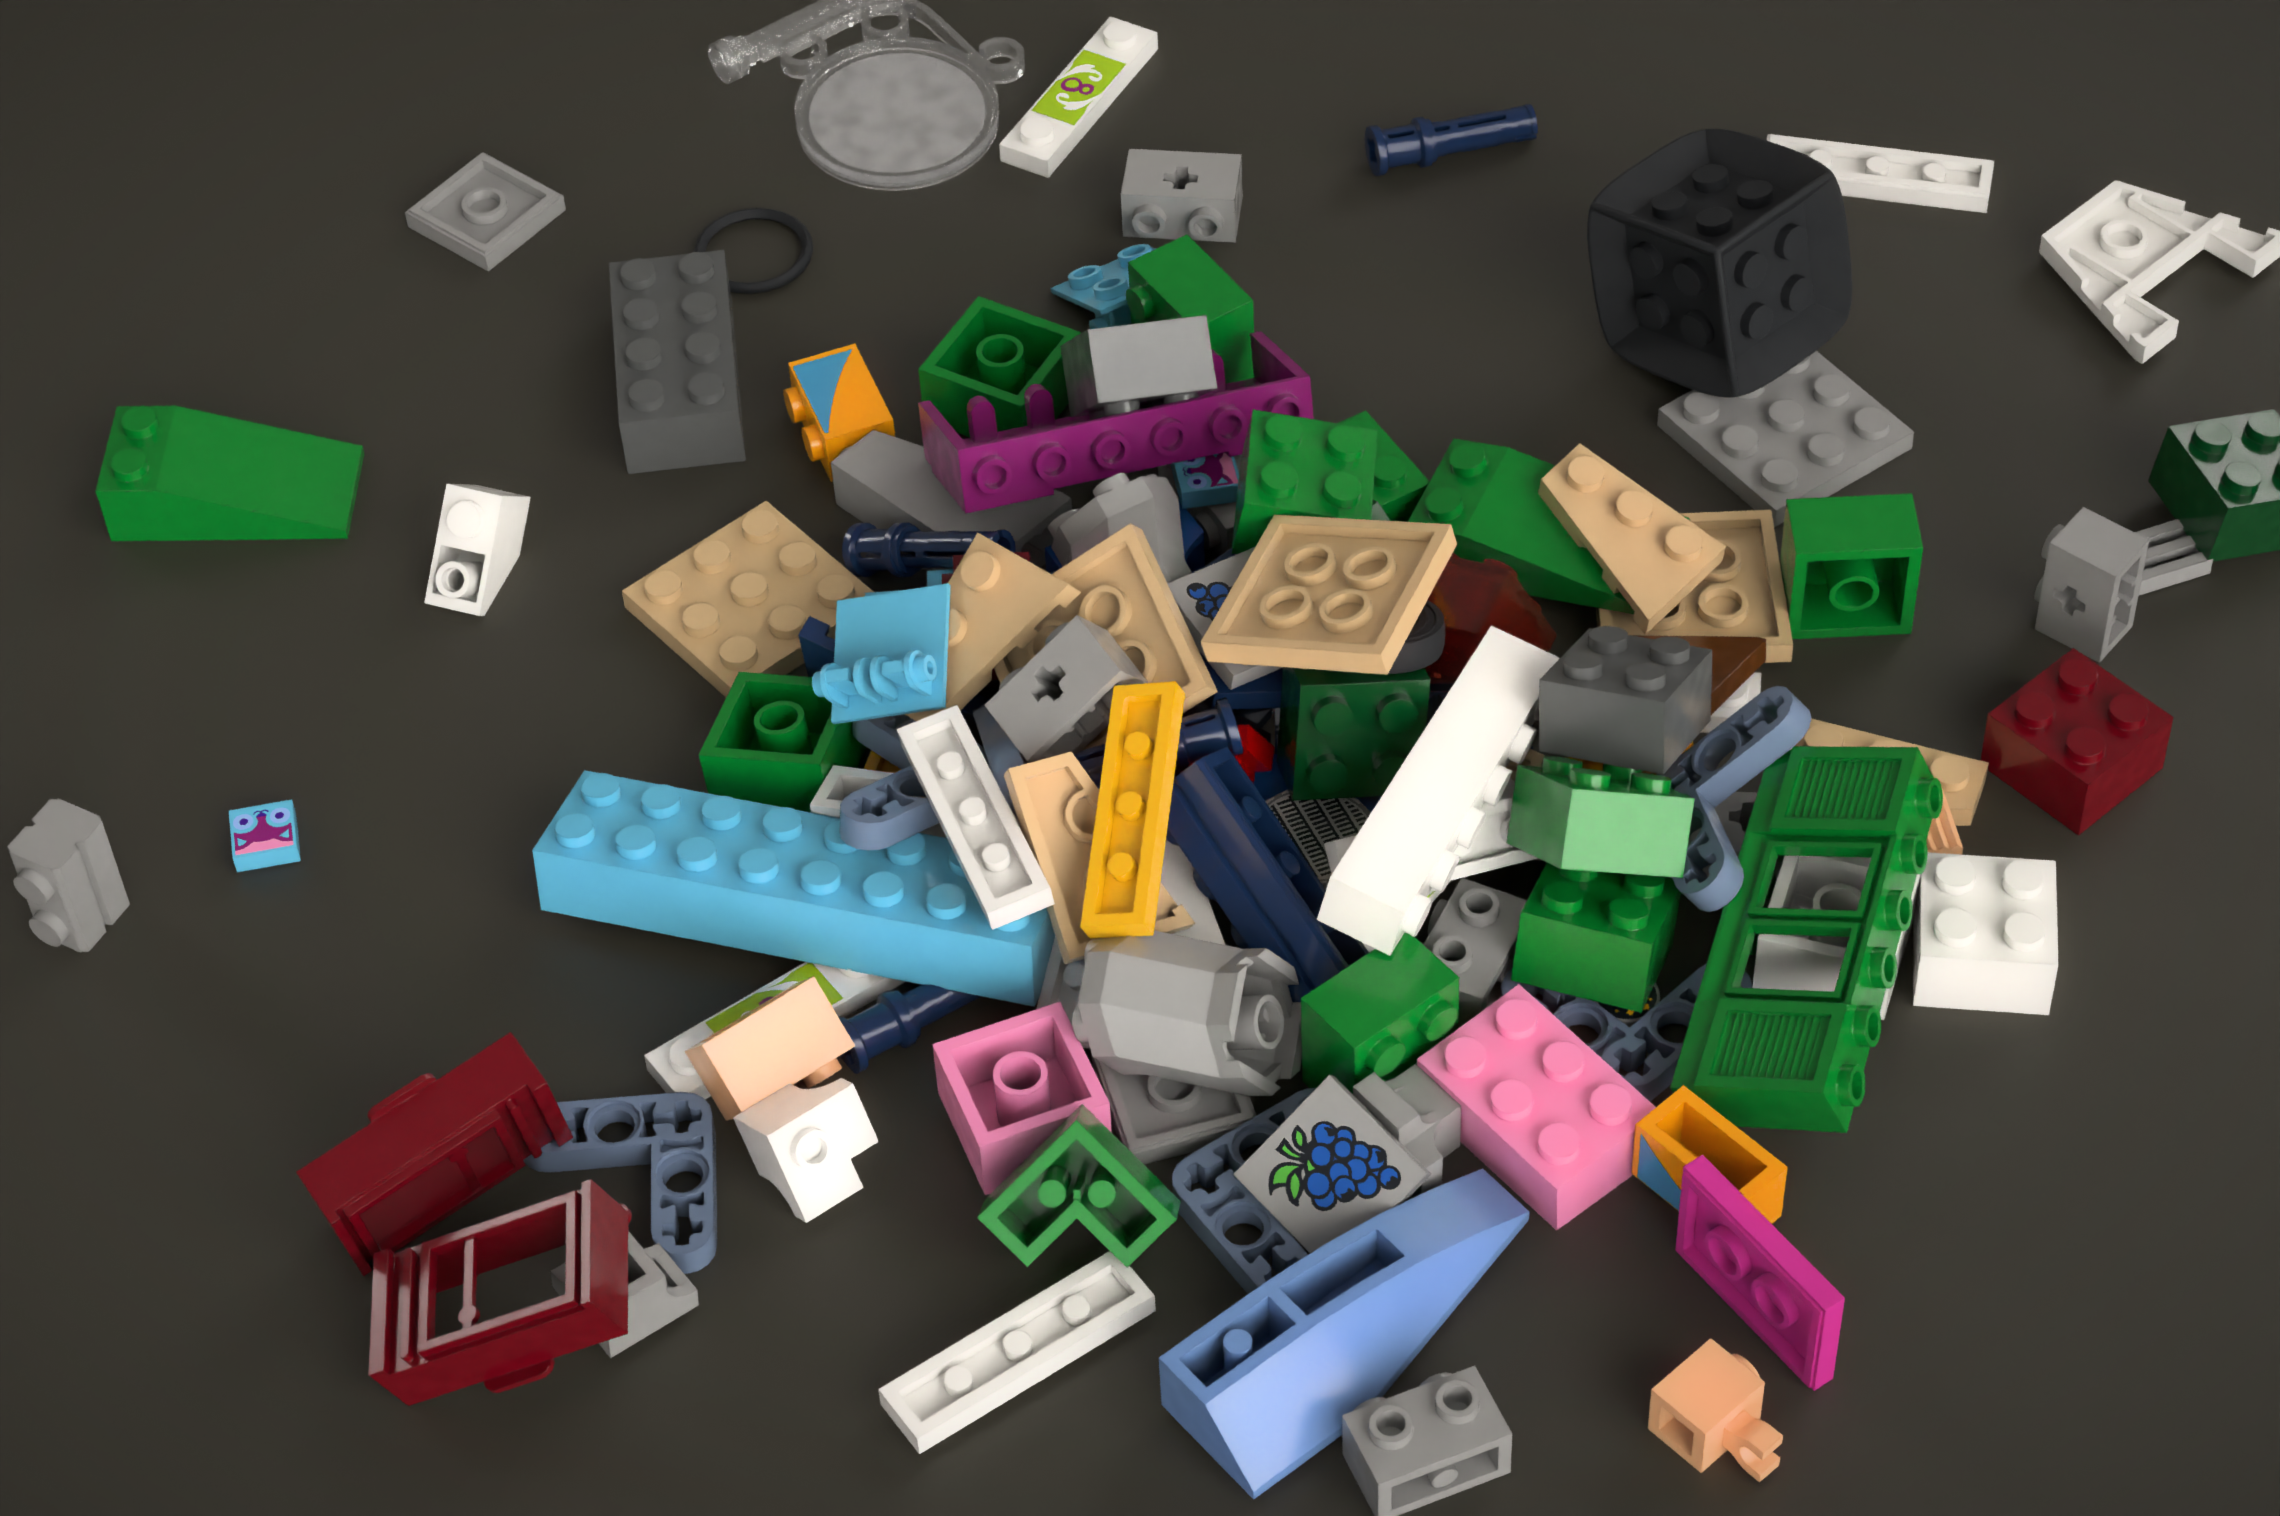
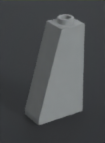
(891, 482)

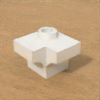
(807, 1143)

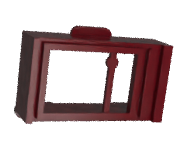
(434, 1150)
(514, 1345)

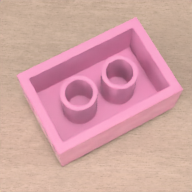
(1539, 1105)

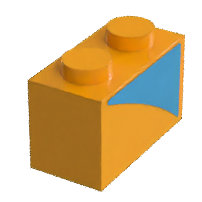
(835, 403)
(1689, 1127)

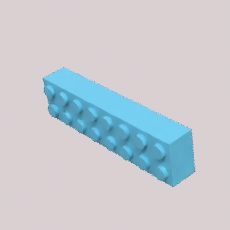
(780, 888)

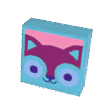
(1206, 480)
(264, 835)

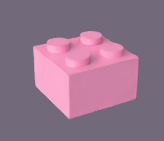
(1014, 1088)

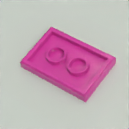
(1759, 1273)

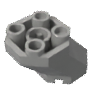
(1144, 502)
(1190, 1012)

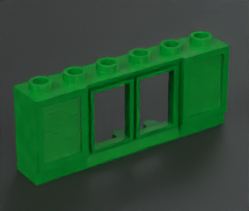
(1802, 1052)

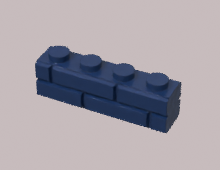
(1255, 871)

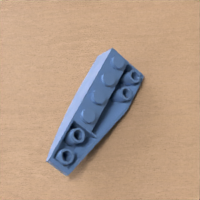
(1333, 1329)

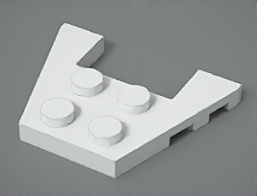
(2131, 242)

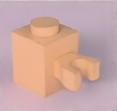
(1715, 1407)

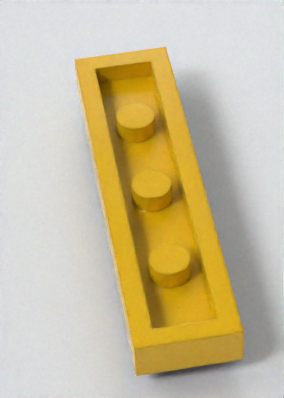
(1133, 810)

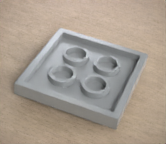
(1790, 438)

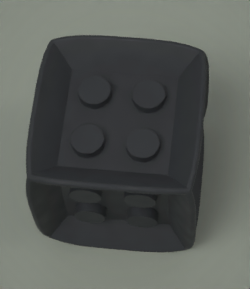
(1720, 261)

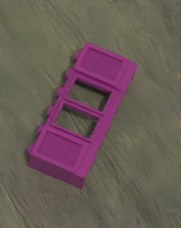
(1051, 453)

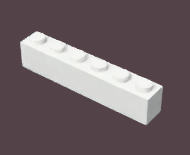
(1438, 795)

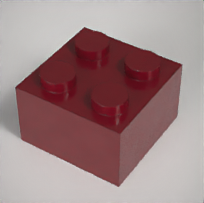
(2076, 741)

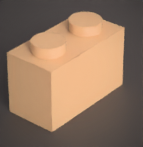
(771, 1046)

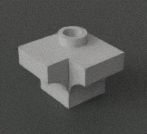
(1417, 1115)
(655, 1294)

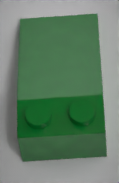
(222, 478)
(1499, 515)

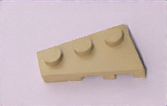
(1634, 536)
(993, 609)
(1057, 817)

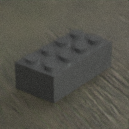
(676, 362)

